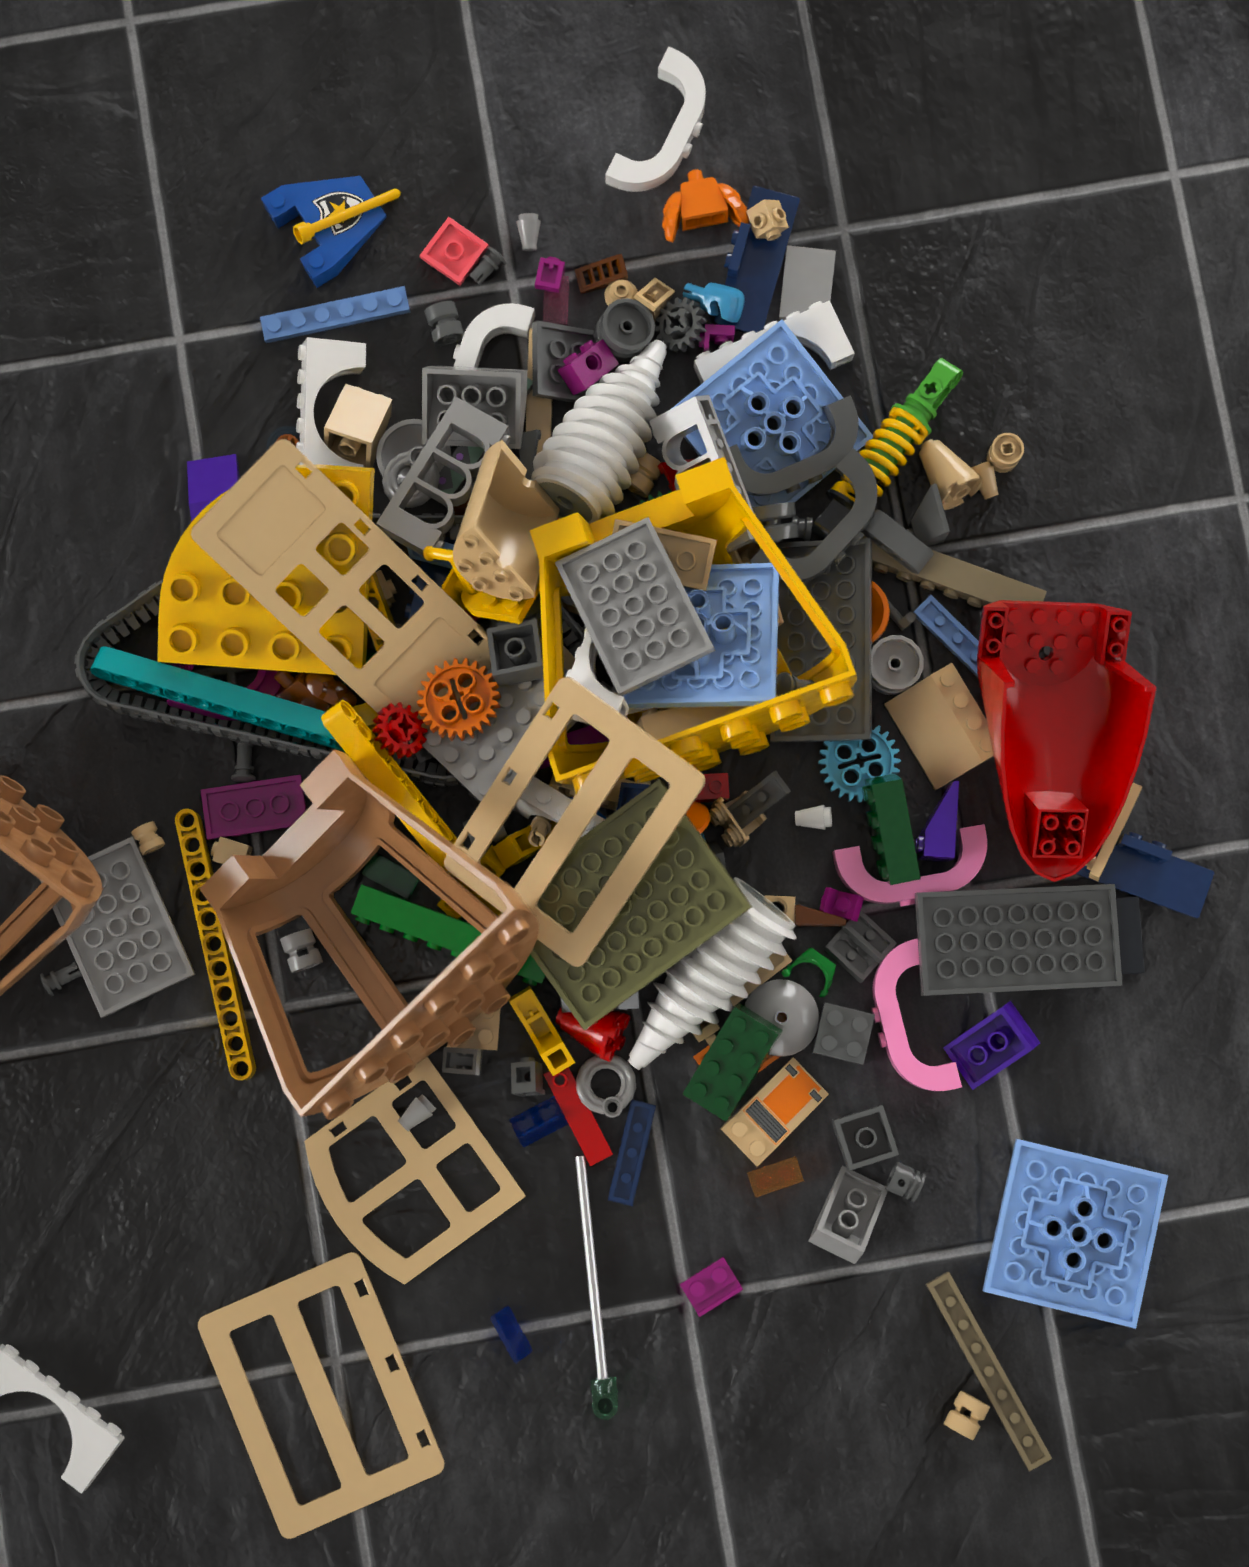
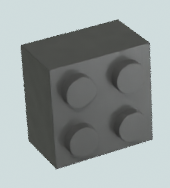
(516, 652)
(843, 1033)
(865, 1137)

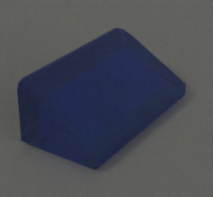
(538, 1121)
(511, 1334)

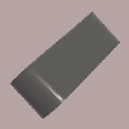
(898, 542)

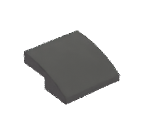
(860, 946)

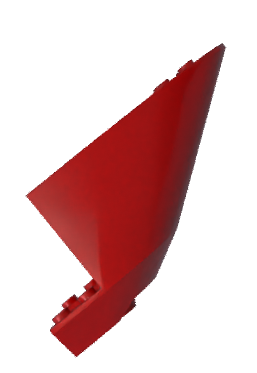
(1062, 724)

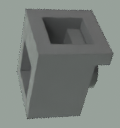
(519, 1077)

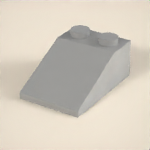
(848, 1215)

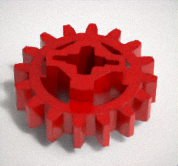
(399, 730)

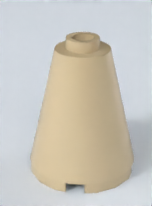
(949, 472)

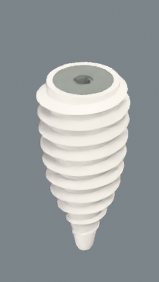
(601, 439)
(712, 976)

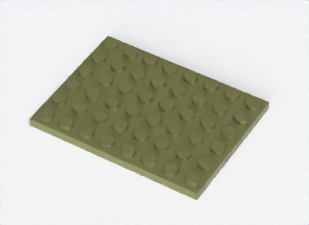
(668, 915)

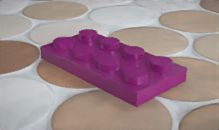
(253, 807)

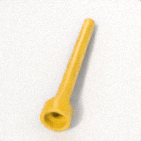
(305, 231)

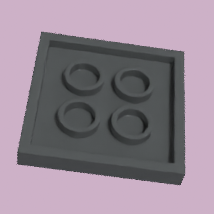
(549, 348)

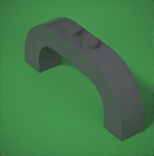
(843, 435)
(831, 550)

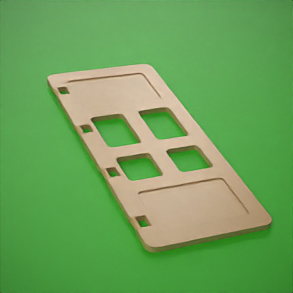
(274, 524)

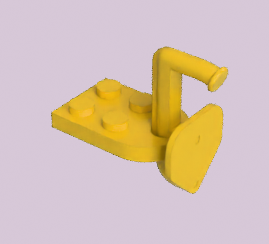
(478, 602)

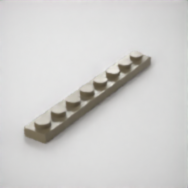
(988, 1371)

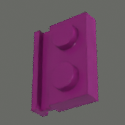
(711, 1286)

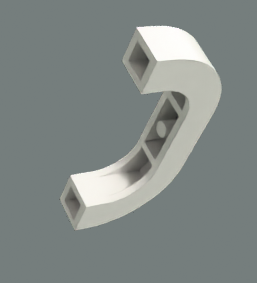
(649, 174)
(497, 320)

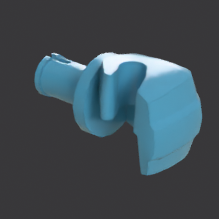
(728, 298)

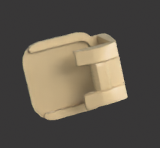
(733, 833)

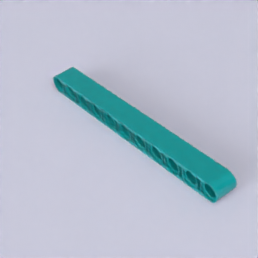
(212, 695)

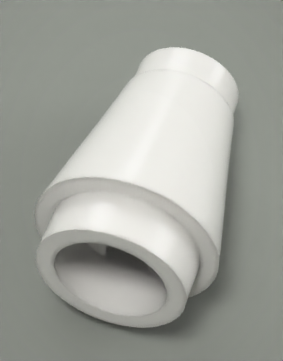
(815, 817)

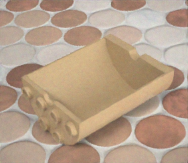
(494, 536)

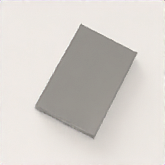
(806, 278)

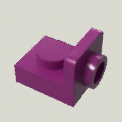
(550, 274)
(716, 333)
(841, 904)

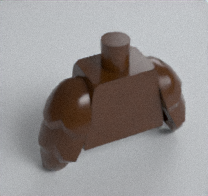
(313, 690)

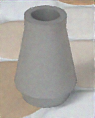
(528, 229)
(417, 1112)

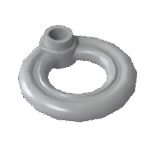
(400, 462)
(600, 1105)

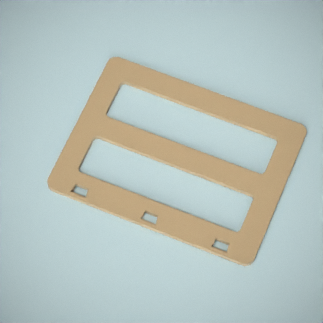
(625, 743)
(357, 1486)

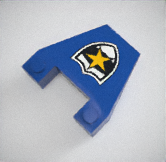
(317, 201)

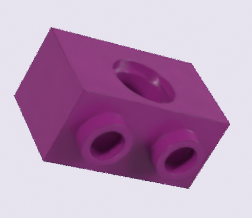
(599, 362)

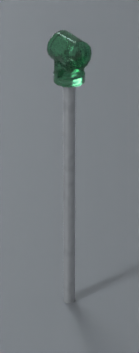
(603, 1385)

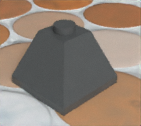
(930, 521)

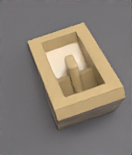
(655, 296)

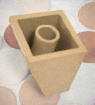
(357, 425)

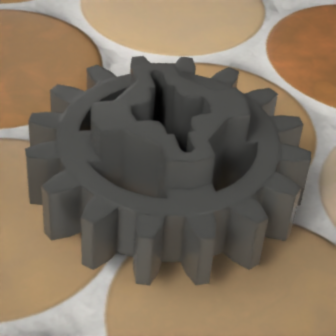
(690, 317)

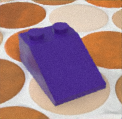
(210, 479)
(939, 834)
(991, 1045)

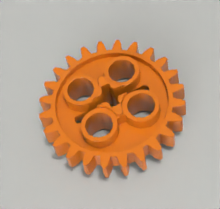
(436, 708)

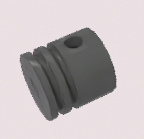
(909, 1185)

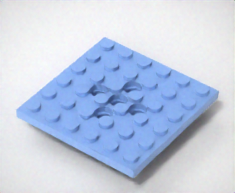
(776, 373)
(745, 654)
(1048, 1187)

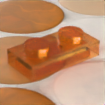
(775, 1176)

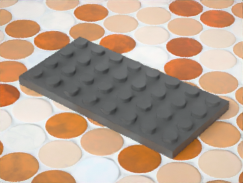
(846, 600)
(1018, 939)

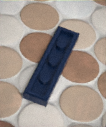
(631, 1152)

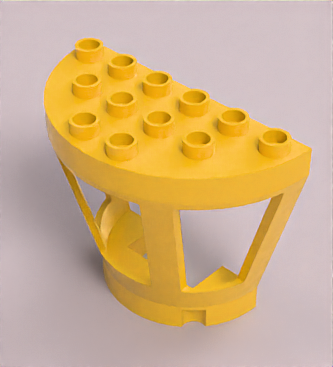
(712, 509)

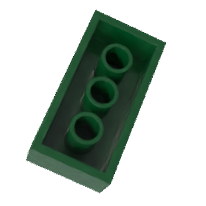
(891, 828)
(732, 1062)

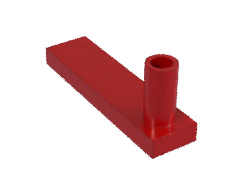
(579, 1116)

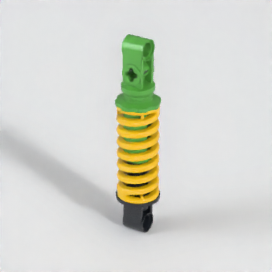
(904, 426)

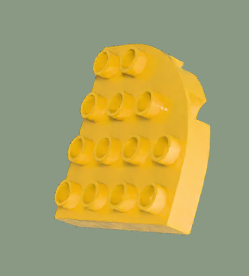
(219, 623)

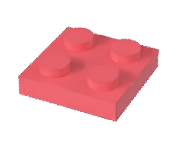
(454, 251)

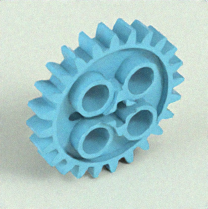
(836, 775)

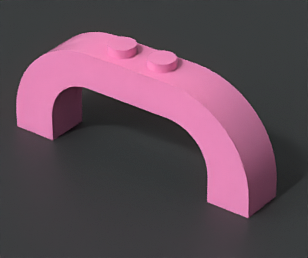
(971, 857)
(893, 1033)

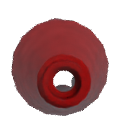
(602, 1037)

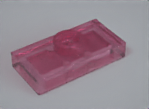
(557, 304)

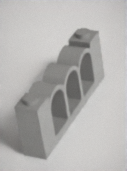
(685, 418)
(467, 422)

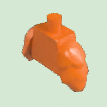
(702, 205)

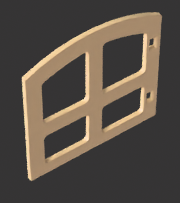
(419, 1165)

